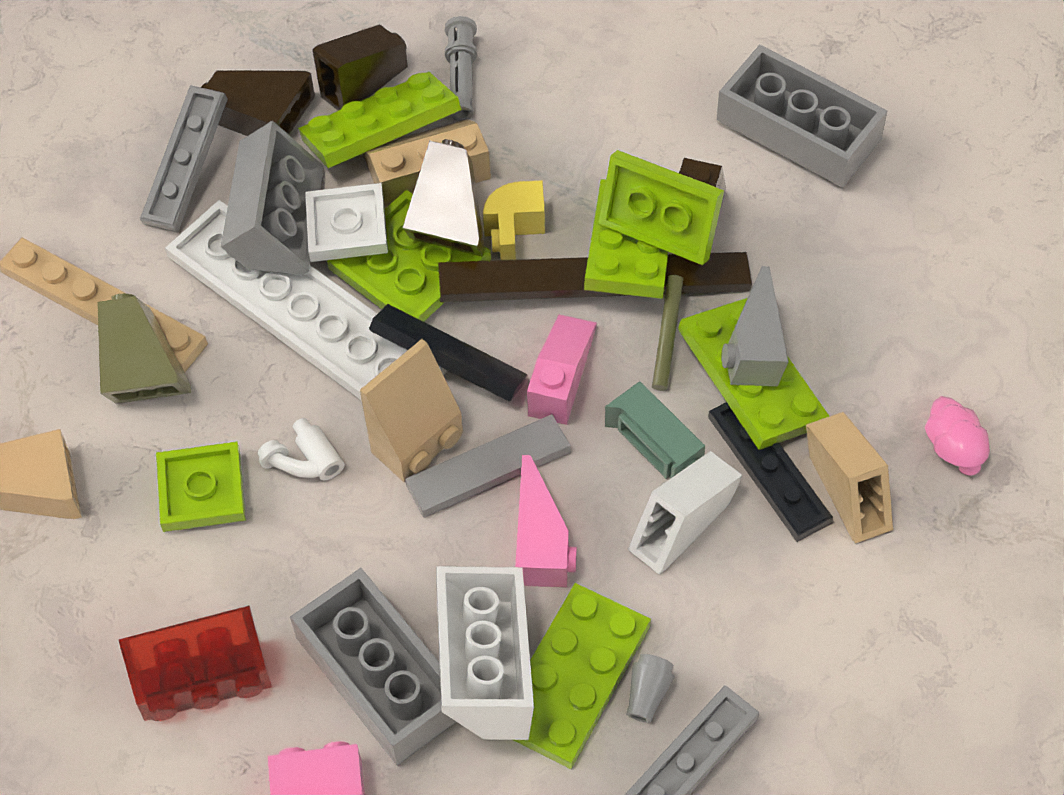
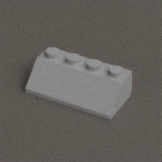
(268, 202)

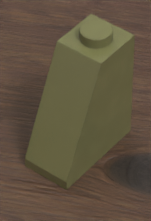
(135, 353)

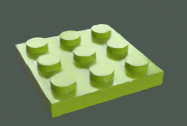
(405, 274)

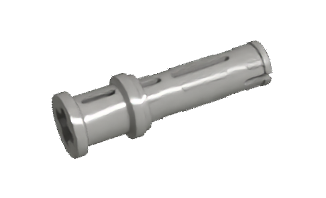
(461, 54)

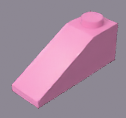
(560, 368)
(541, 533)

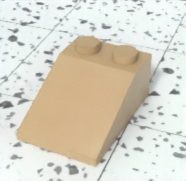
(410, 412)

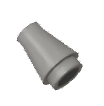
(648, 686)

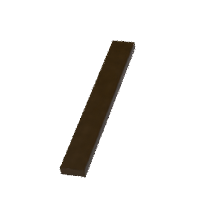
(566, 277)

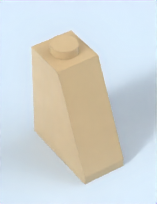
(38, 476)
(852, 476)

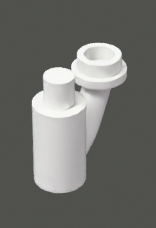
(321, 455)

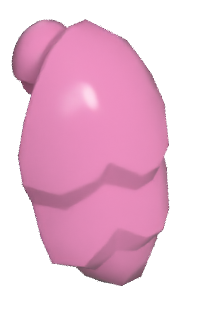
(957, 435)

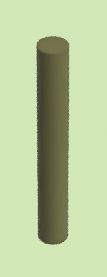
(667, 333)

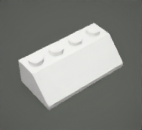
(485, 650)

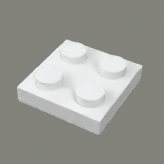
(346, 222)

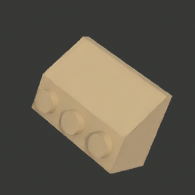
(400, 160)

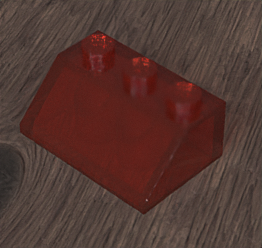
(196, 664)

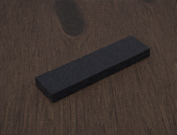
(449, 352)
(774, 476)

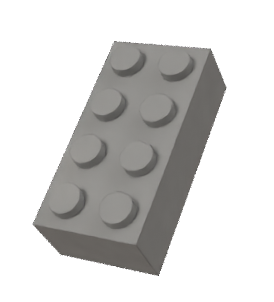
(801, 115)
(375, 664)

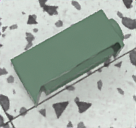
(653, 430)

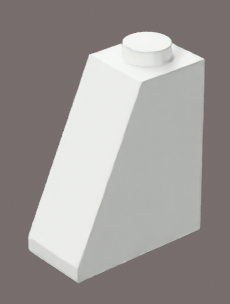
(683, 510)

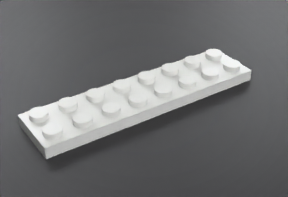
(300, 310)

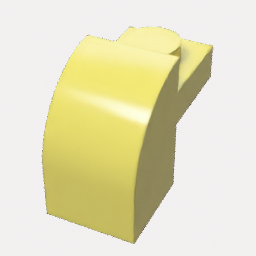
(513, 211)

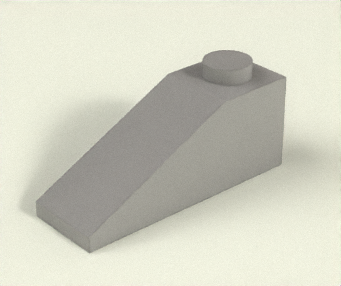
(757, 345)

